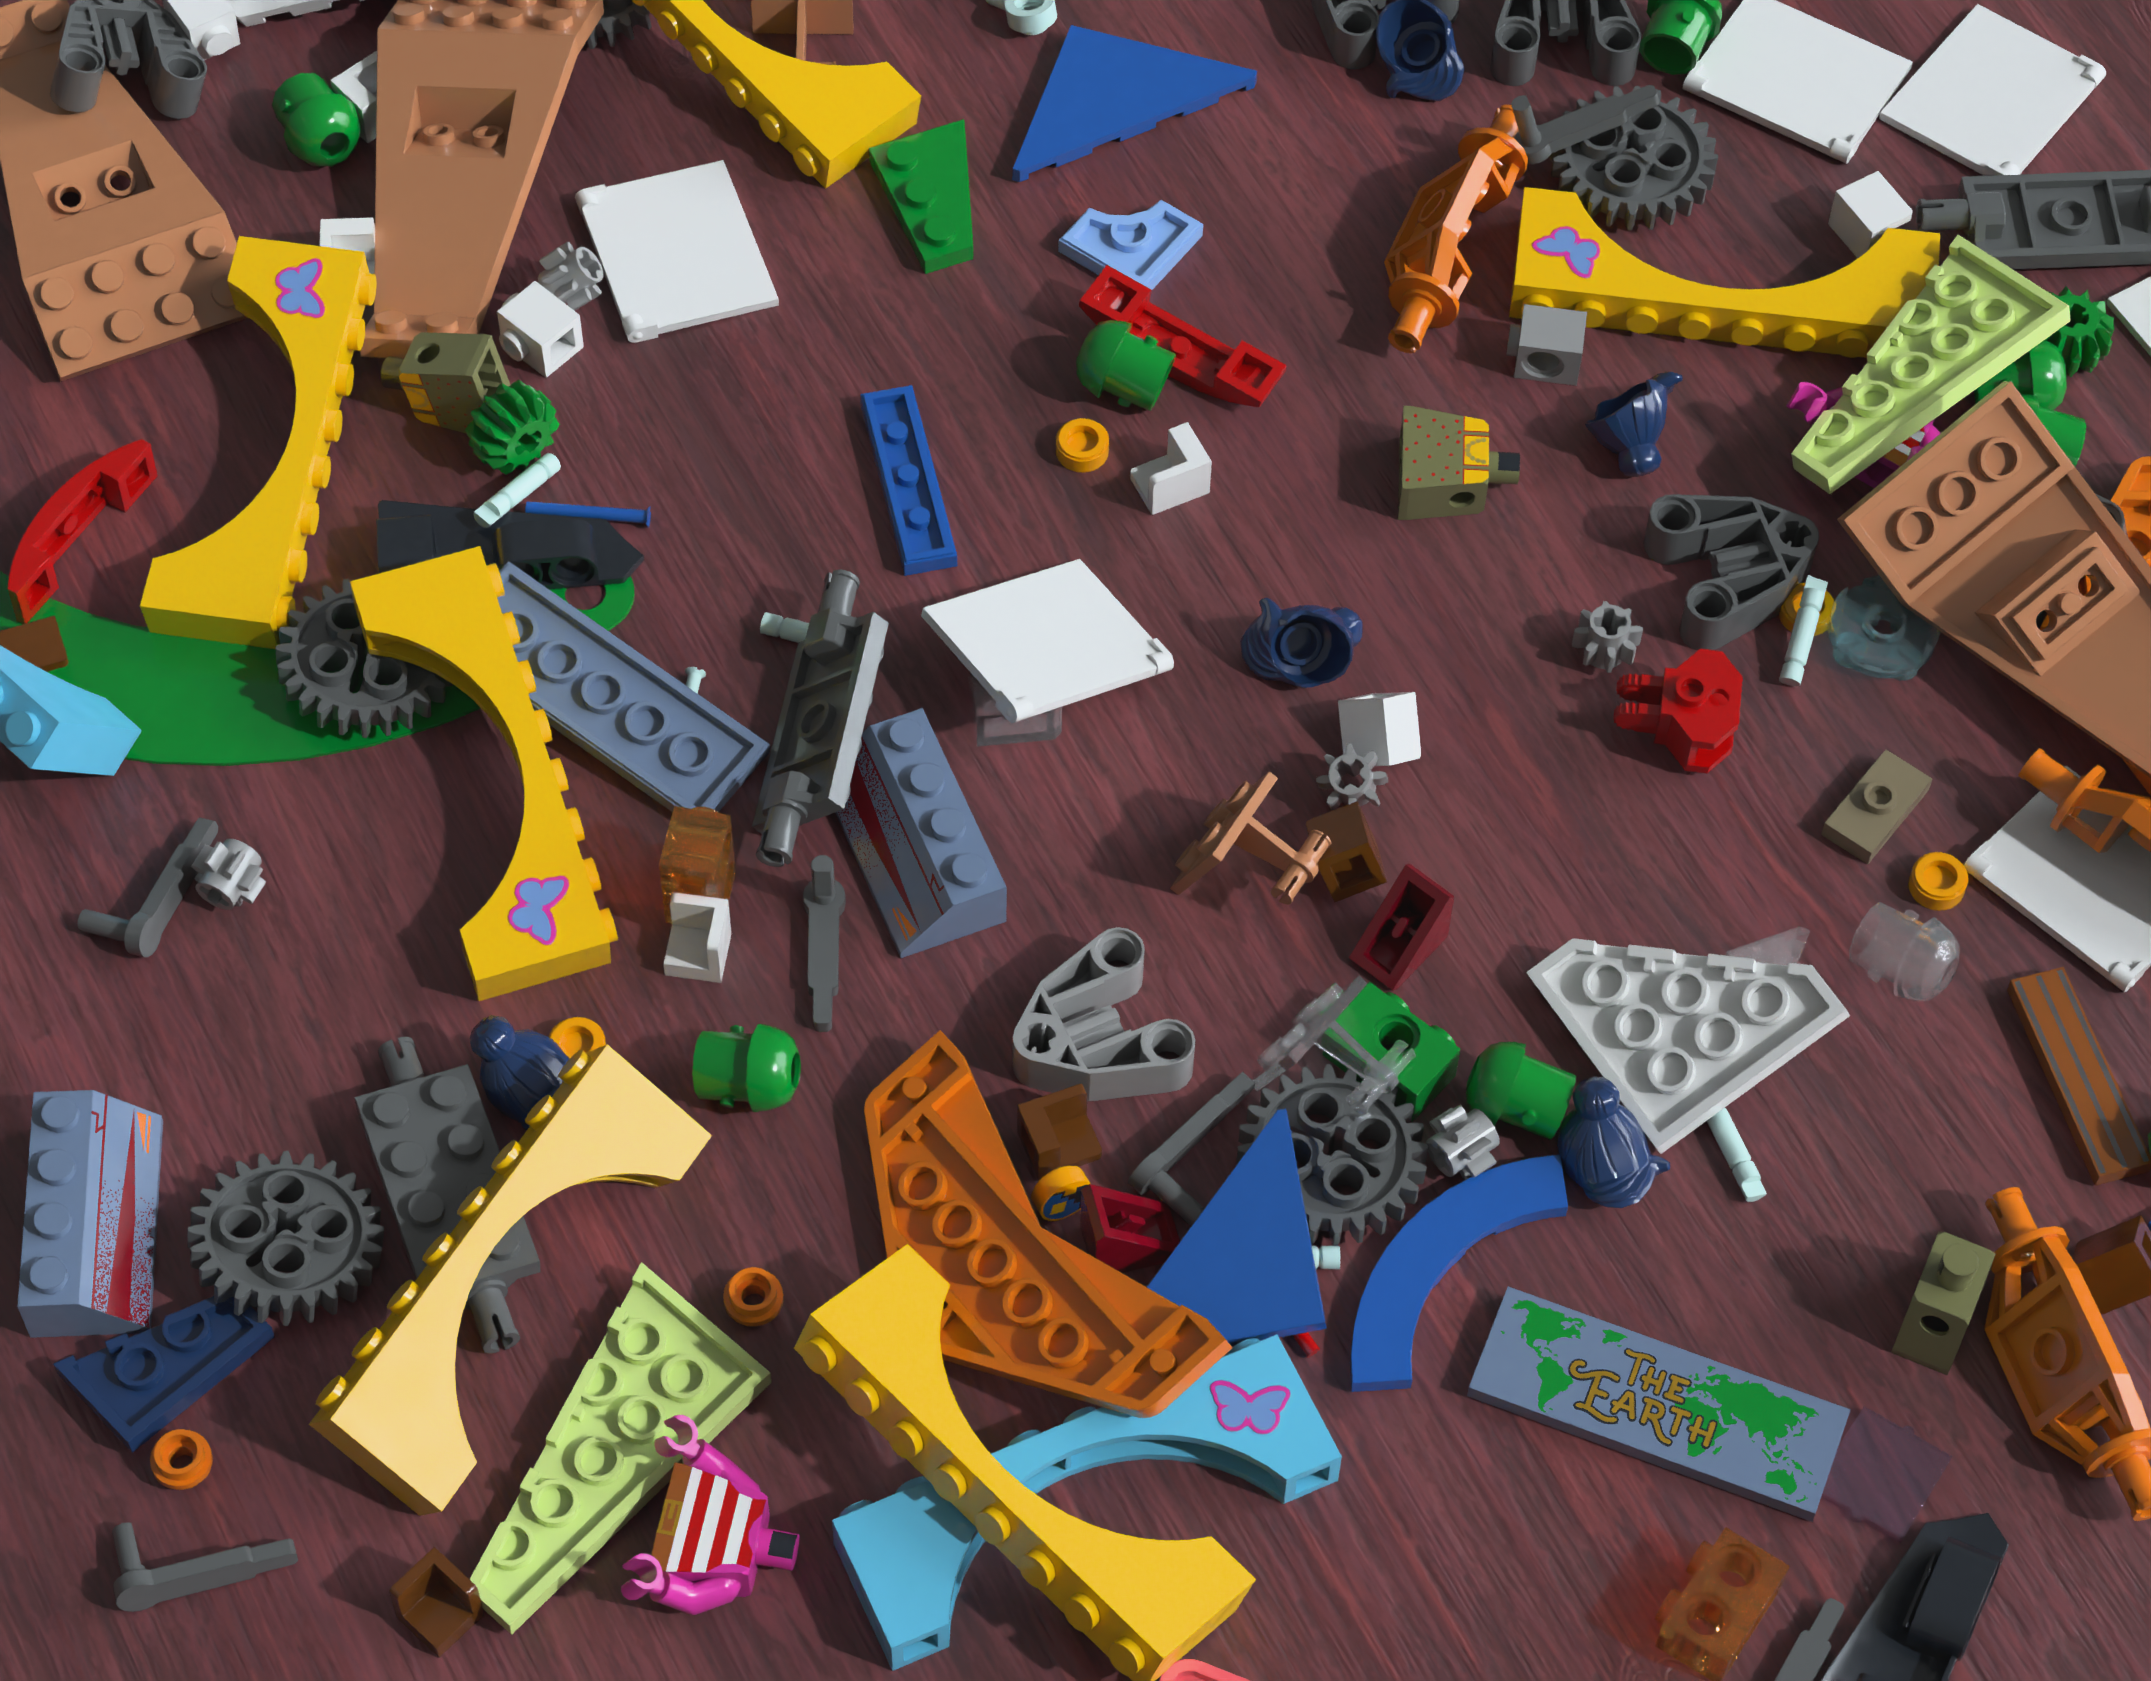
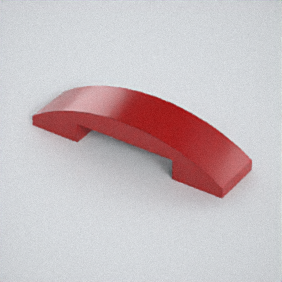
(1201, 361)
(113, 480)

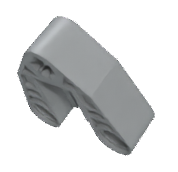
(1083, 1035)

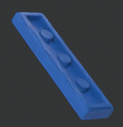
(908, 480)

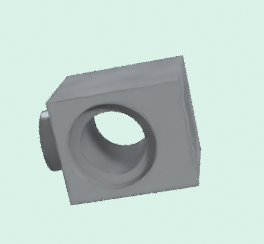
(1548, 344)

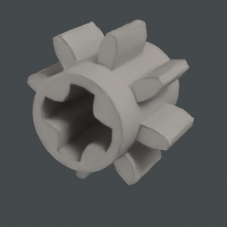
(571, 275)
(1607, 636)
(1353, 765)
(228, 874)
(1462, 1142)

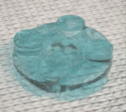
(1871, 652)

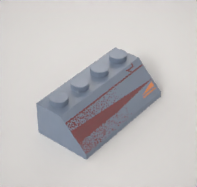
(919, 839)
(90, 1216)

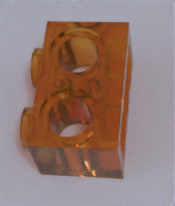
(697, 855)
(1729, 1609)

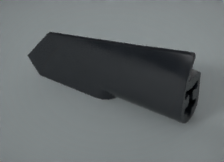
(544, 546)
(1926, 1606)

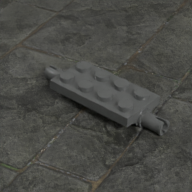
(2051, 218)
(820, 719)
(430, 1155)

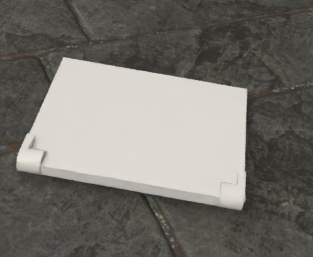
(1798, 76)
(1992, 94)
(676, 250)
(1047, 640)
(2078, 896)

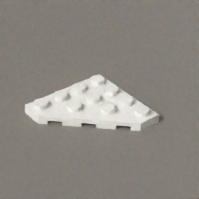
(1683, 1028)

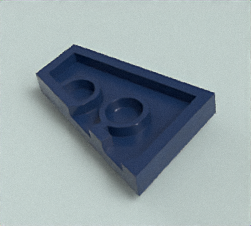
(158, 1374)

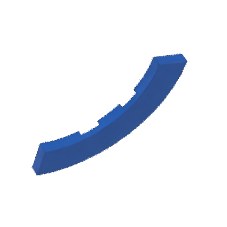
(1429, 1248)

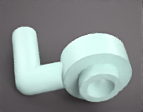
(1028, 16)

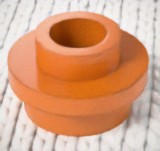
(748, 1282)
(176, 1444)

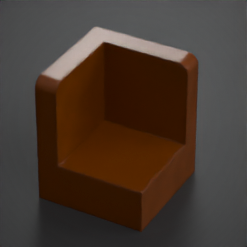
(37, 643)
(1353, 858)
(1057, 1131)
(2116, 1264)
(436, 1602)

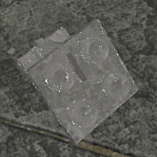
(1318, 1026)

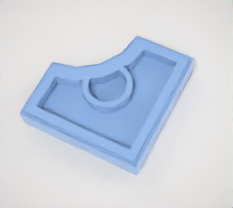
(1135, 244)

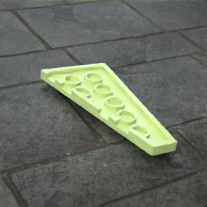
(1933, 354)
(601, 1450)

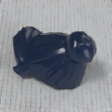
(1419, 50)
(1634, 423)
(1301, 643)
(516, 1066)
(1606, 1147)

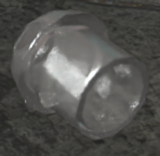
(1906, 952)

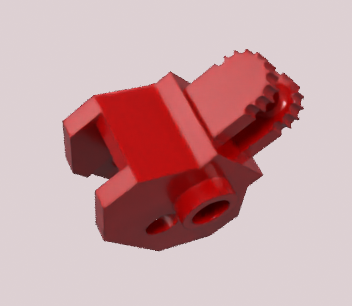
(1687, 709)

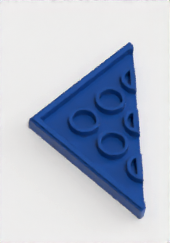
(1117, 90)
(1251, 1249)

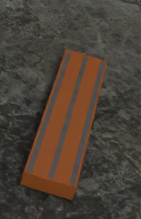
(2079, 1076)

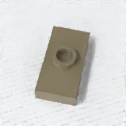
(1876, 806)

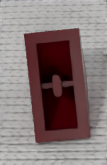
(1405, 928)
(1126, 1228)

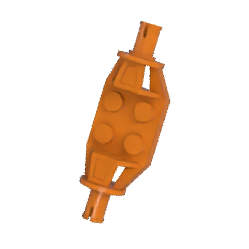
(1424, 258)
(2081, 793)
(2064, 1355)

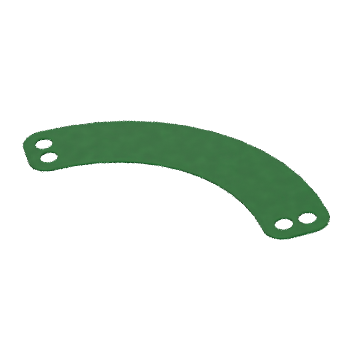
(221, 698)

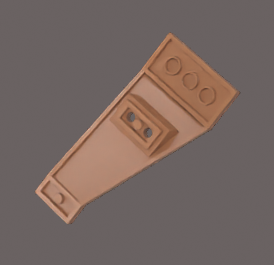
(457, 147)
(120, 265)
(1992, 534)

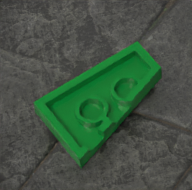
(929, 192)

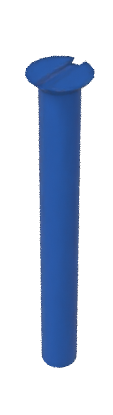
(607, 513)

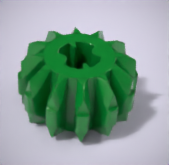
(2087, 334)
(512, 427)

